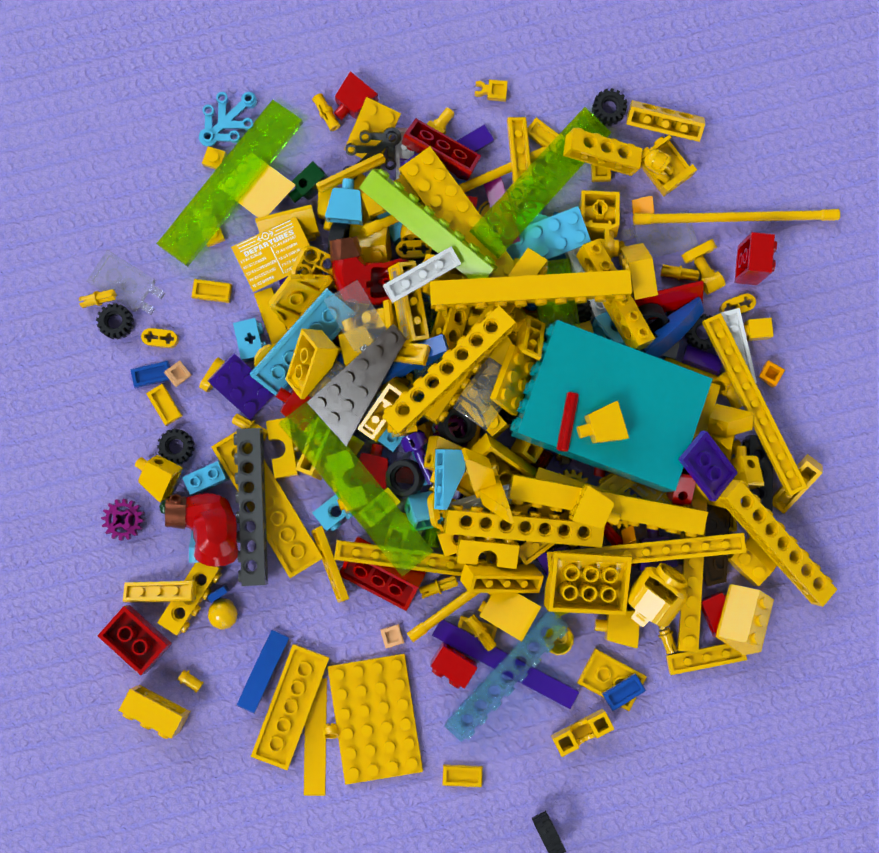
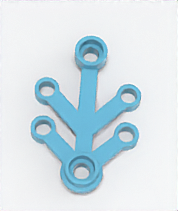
(225, 121)

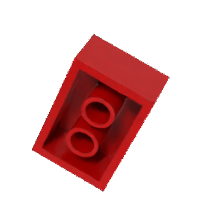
(755, 258)
(134, 639)
(453, 665)

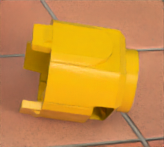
(657, 595)

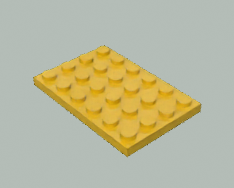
(375, 719)

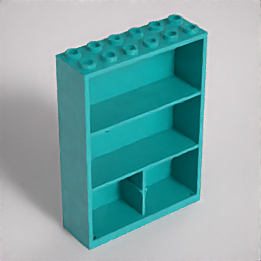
(655, 398)

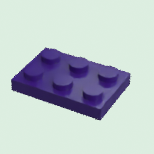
(239, 387)
(708, 465)

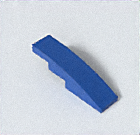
(678, 325)
(438, 348)
(262, 671)

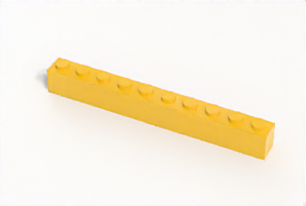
(529, 264)
(530, 289)
(632, 509)

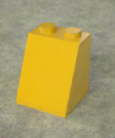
(509, 613)

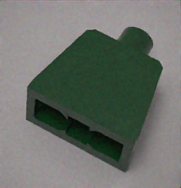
(306, 182)

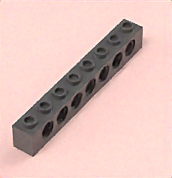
(258, 516)

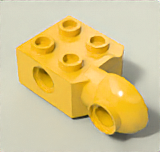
(602, 217)

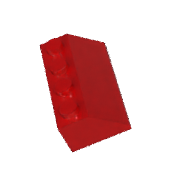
(452, 154)
(675, 297)
(383, 580)

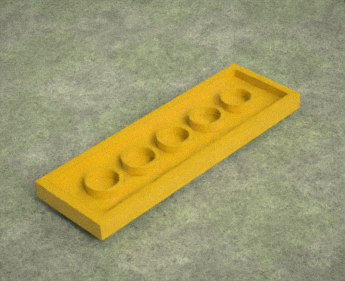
(290, 707)

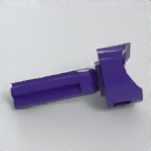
(414, 443)

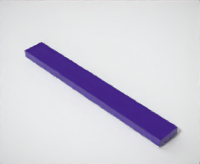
(535, 679)

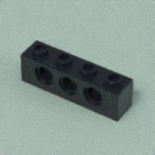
(753, 443)

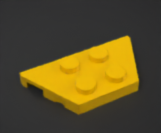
(297, 296)

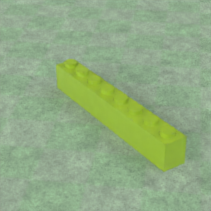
(425, 224)

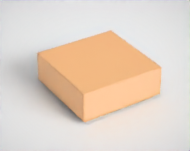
(177, 373)
(392, 636)

